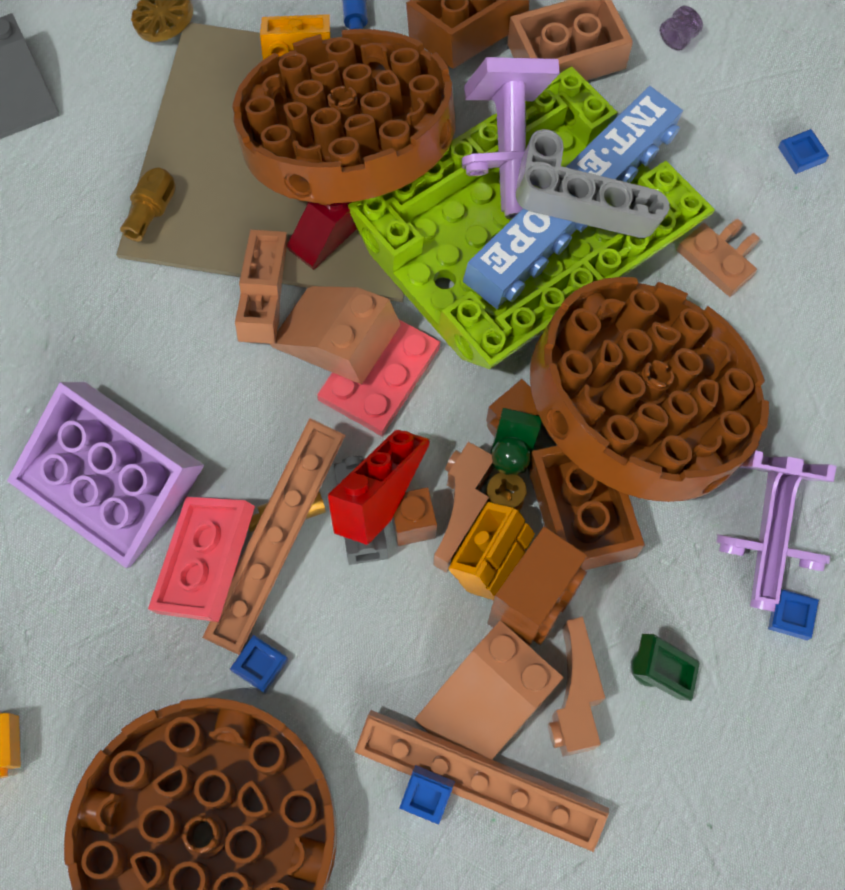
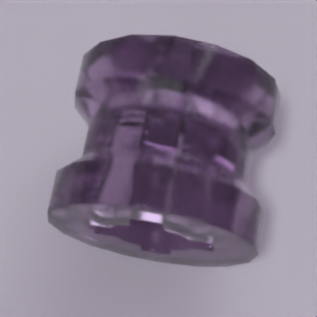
(680, 28)

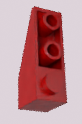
(374, 489)

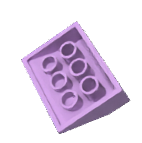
(103, 471)

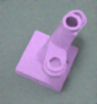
(509, 85)
(777, 515)

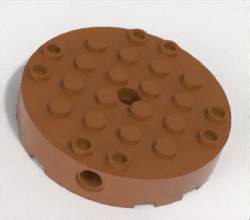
(345, 116)
(648, 390)
(195, 766)

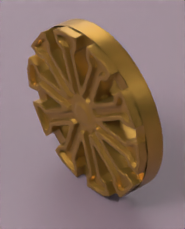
(161, 17)

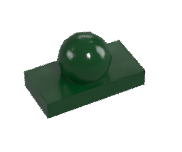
(514, 441)
(664, 667)

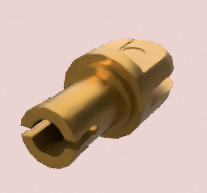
(148, 201)

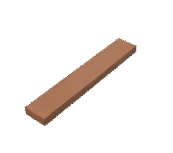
(275, 535)
(484, 780)

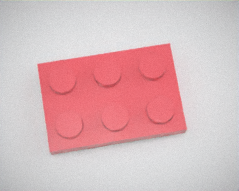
(387, 384)
(202, 558)

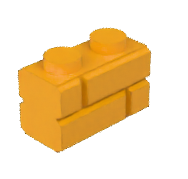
(491, 550)

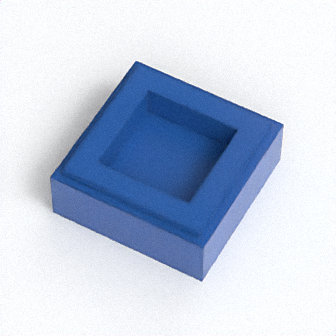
(803, 151)
(794, 615)
(259, 664)
(427, 794)

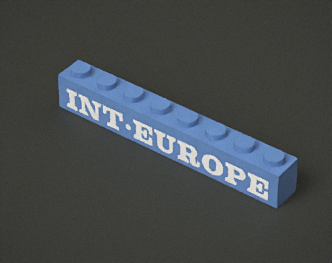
(532, 238)

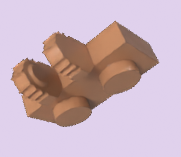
(717, 258)

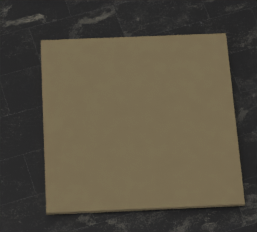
(214, 190)

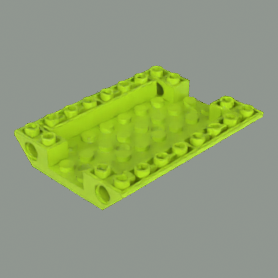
(449, 217)

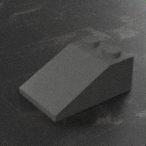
(22, 89)

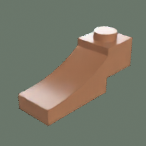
(261, 287)
(466, 475)
(574, 724)

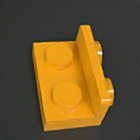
(280, 32)

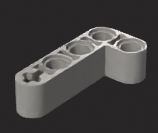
(634, 208)

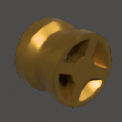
(511, 482)

